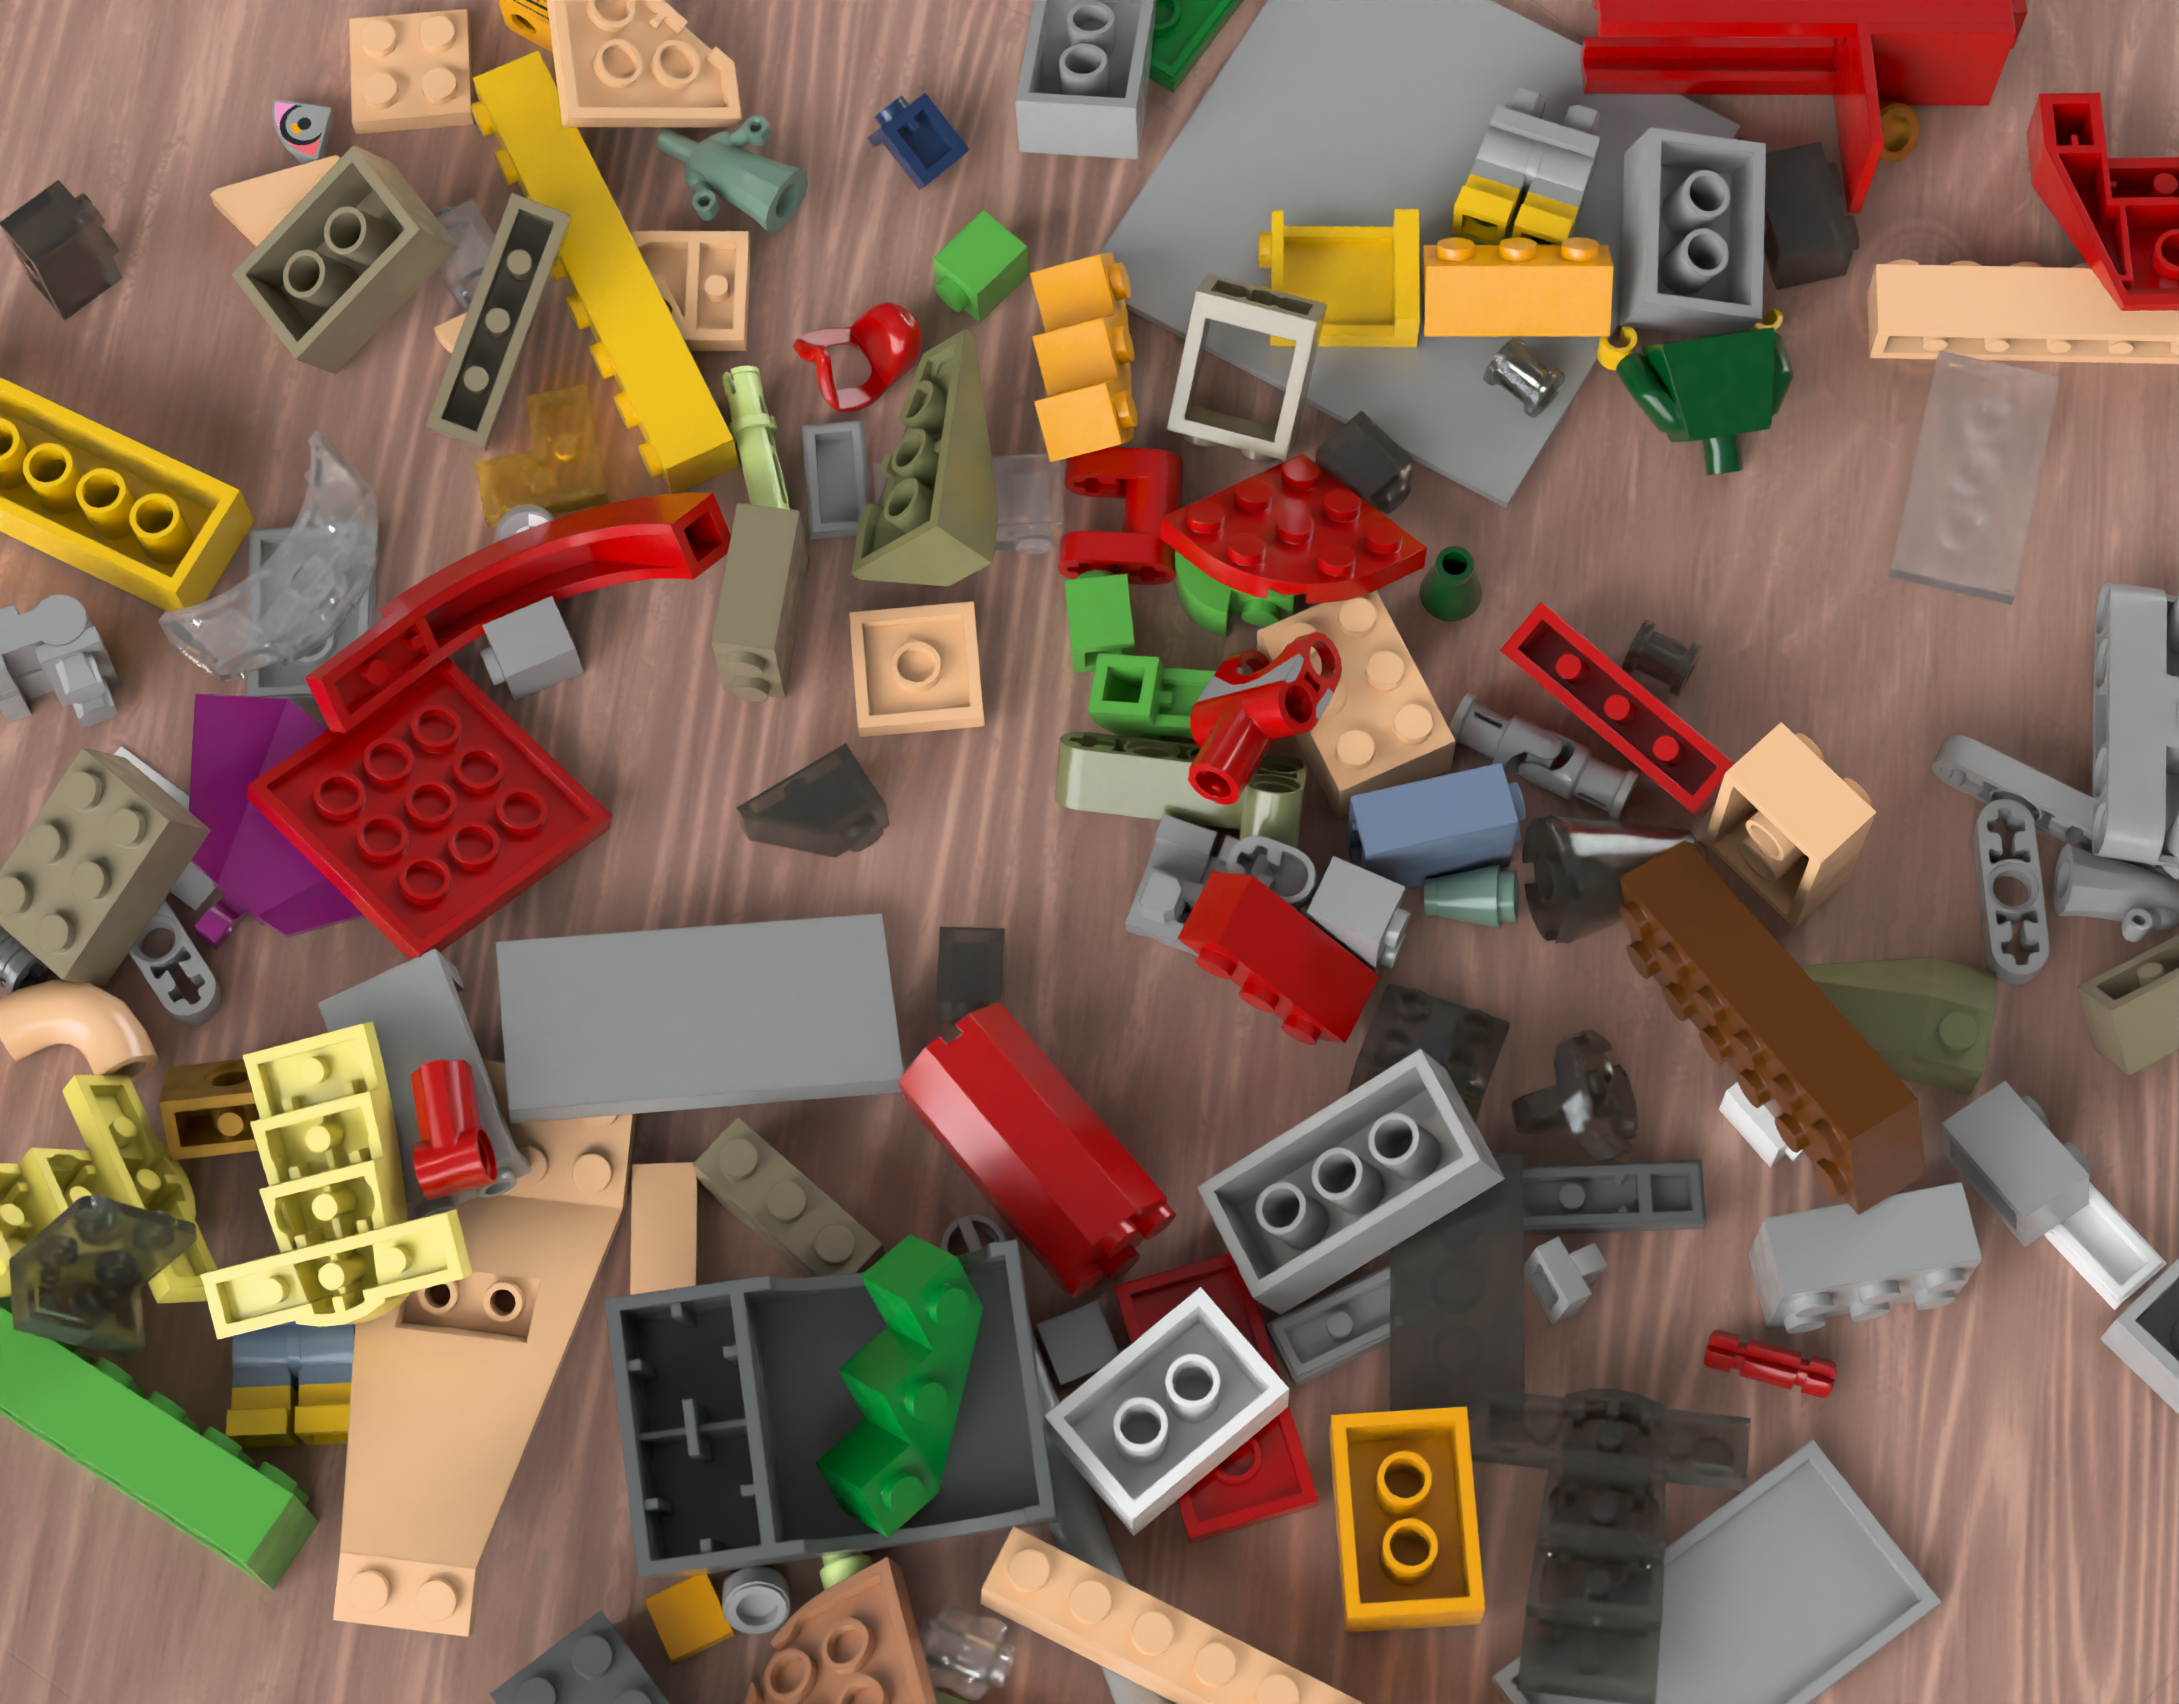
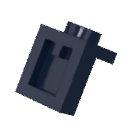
(918, 138)

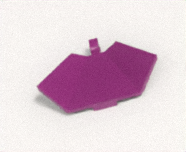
(244, 851)

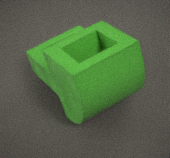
(1213, 603)
(1143, 698)

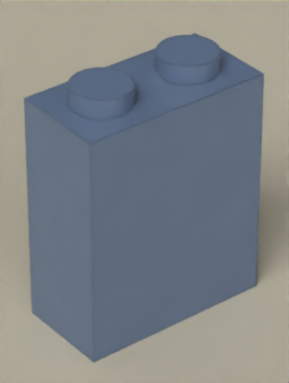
(1436, 825)

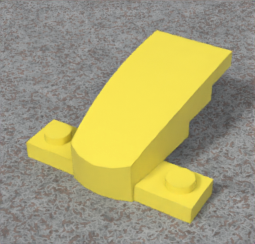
(121, 1163)
(331, 1196)

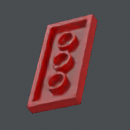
(1269, 1471)

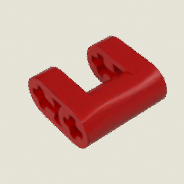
(1151, 489)

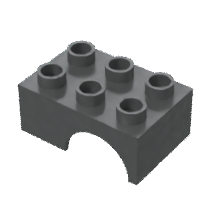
(740, 1394)

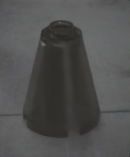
(1581, 869)

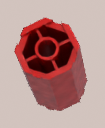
(1035, 1150)

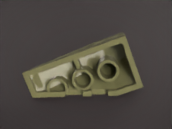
(940, 487)
(1918, 1014)

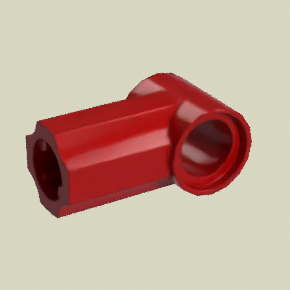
(453, 1145)

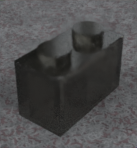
(1804, 221)
(63, 248)

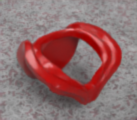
(887, 338)

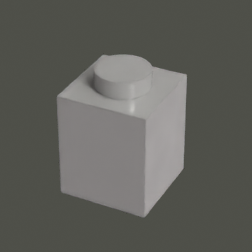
(530, 649)

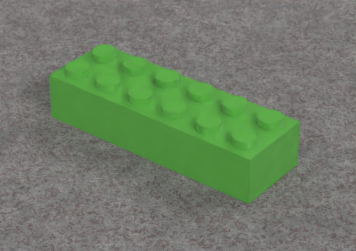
(153, 1452)

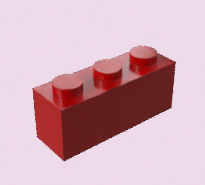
(1277, 958)

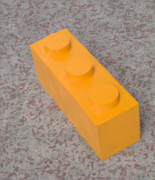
(1516, 288)

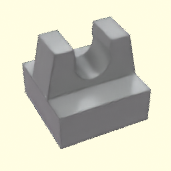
(1562, 1278)

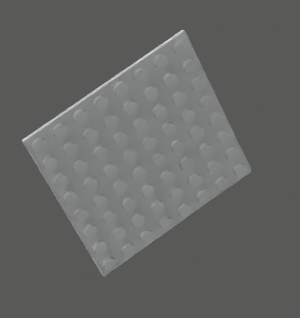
(1338, 125)

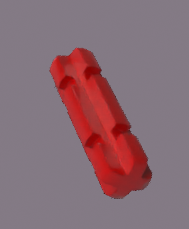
(1770, 1363)

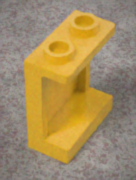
(1358, 271)

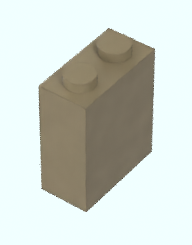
(760, 602)

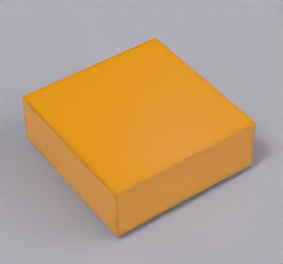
(689, 1618)

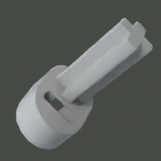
(1288, 869)

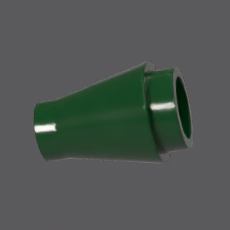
(1451, 586)

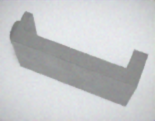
(416, 1023)

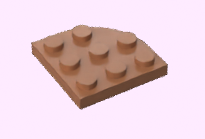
(850, 1647)

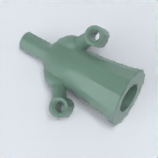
(746, 180)

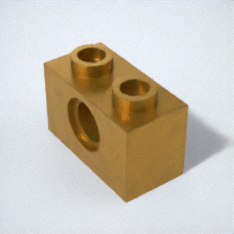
(208, 1109)

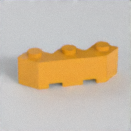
(1084, 356)

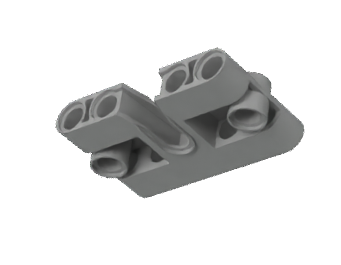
(2136, 726)

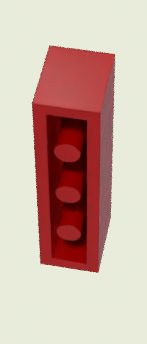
(1619, 709)

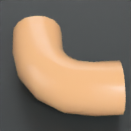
(79, 1017)

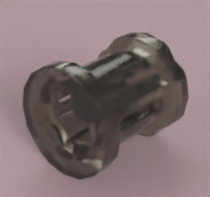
(1524, 377)
(1662, 657)

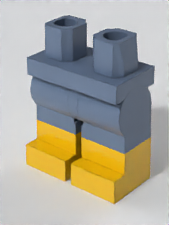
(291, 1385)

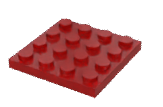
(430, 810)

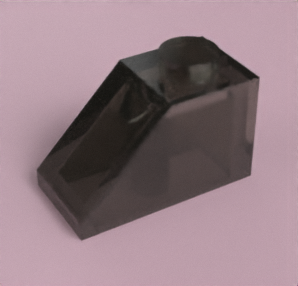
(819, 808)

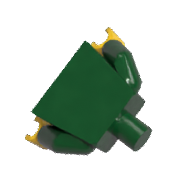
(1707, 385)

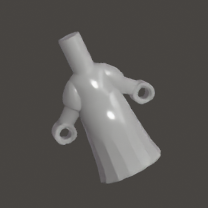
(2115, 891)

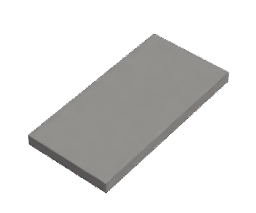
(697, 1018)
(1775, 1595)

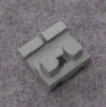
(59, 653)
(1175, 878)

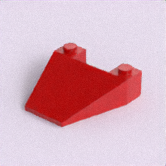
(2112, 209)

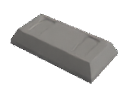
(835, 477)

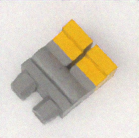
(1533, 157)

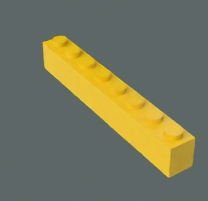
(606, 277)

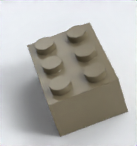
(344, 260)
(95, 867)

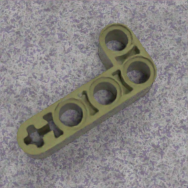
(1152, 780)

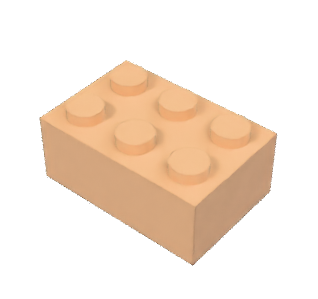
(1381, 717)
(1789, 823)

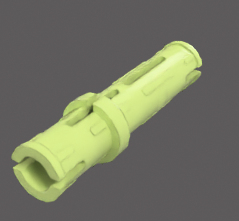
(754, 436)

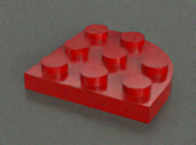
(1293, 535)

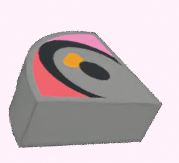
(303, 128)

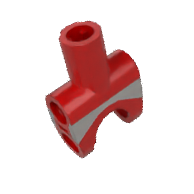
(1245, 713)

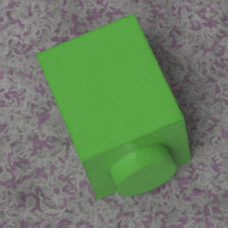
(980, 267)
(1098, 617)

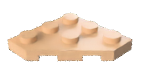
(637, 67)

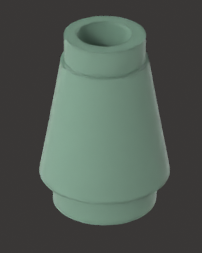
(1474, 896)

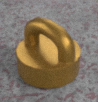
(1899, 130)

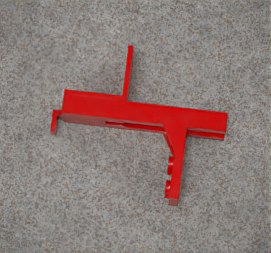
(1848, 50)

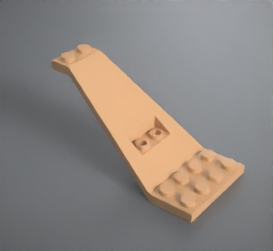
(459, 1386)

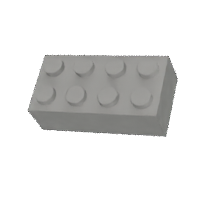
(1350, 1182)

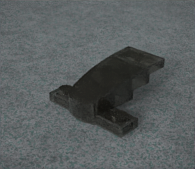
(1602, 1526)

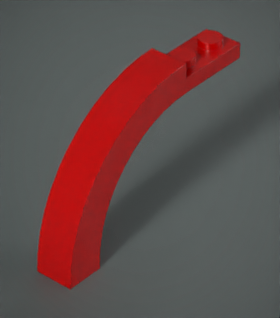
(560, 559)

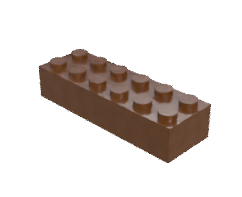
(1772, 1028)

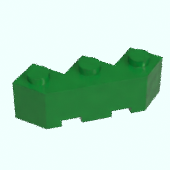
(905, 1386)

